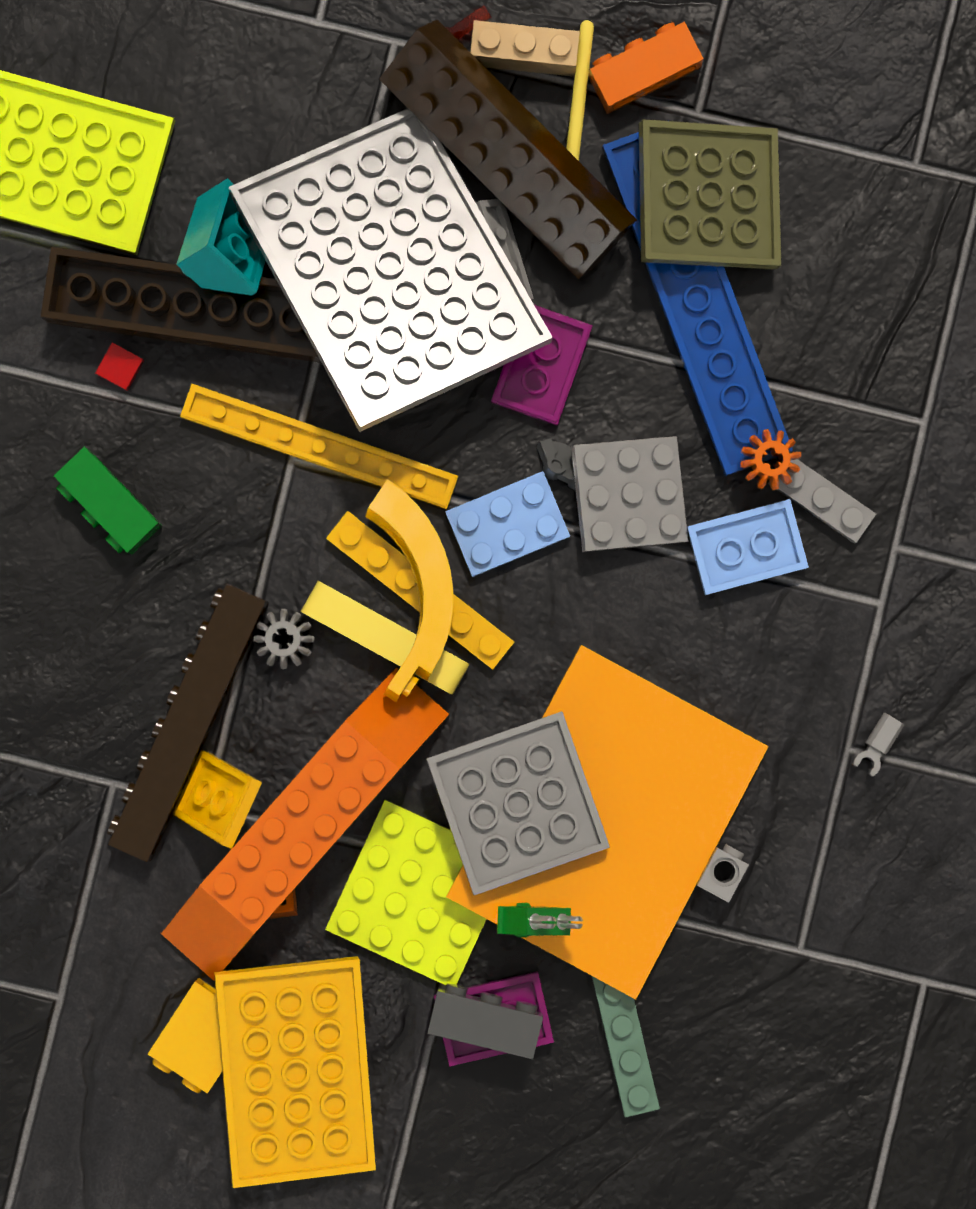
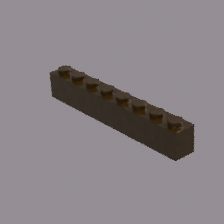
(188, 722)

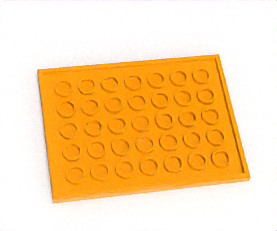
(664, 795)

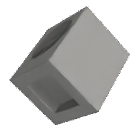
(726, 888)

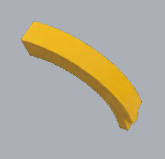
(428, 560)

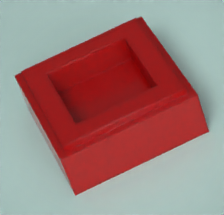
(119, 366)

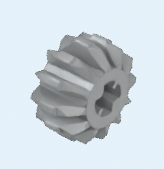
(276, 648)

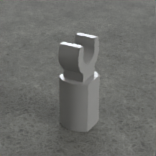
(879, 742)

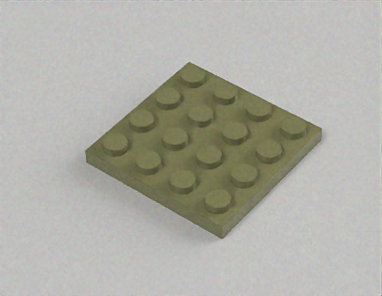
(709, 194)

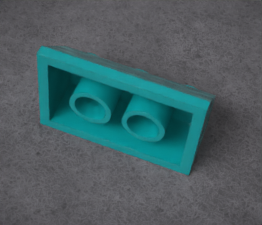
(219, 246)

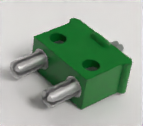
(530, 920)

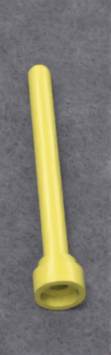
(580, 88)

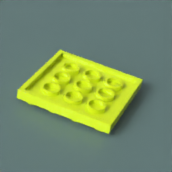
(399, 897)

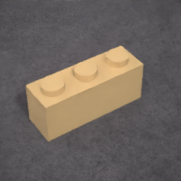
(525, 48)

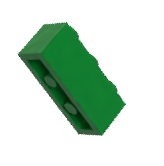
(106, 502)

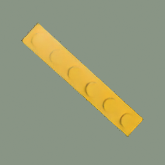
(395, 572)

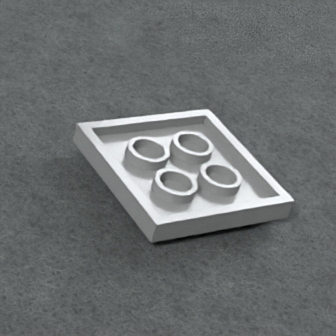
(629, 493)

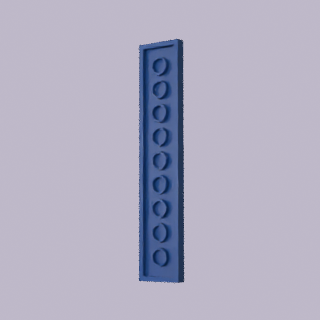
(706, 333)

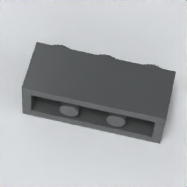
(486, 1021)

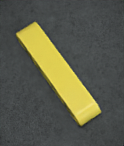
(377, 633)

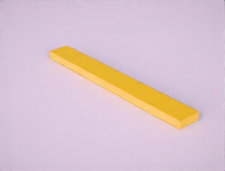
(318, 446)

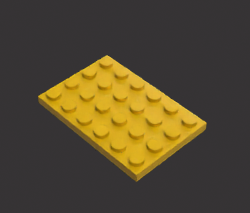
(295, 1071)

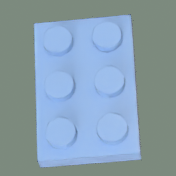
(507, 524)
(747, 547)

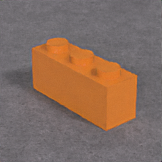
(645, 66)

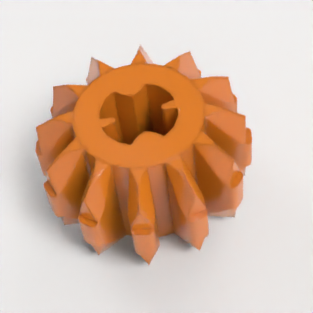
(776, 449)

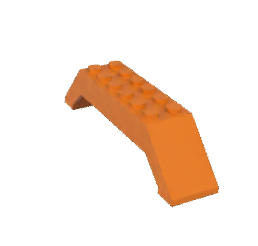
(302, 825)

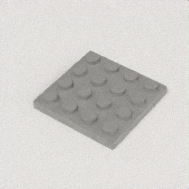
(518, 803)

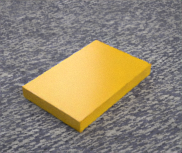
(216, 798)

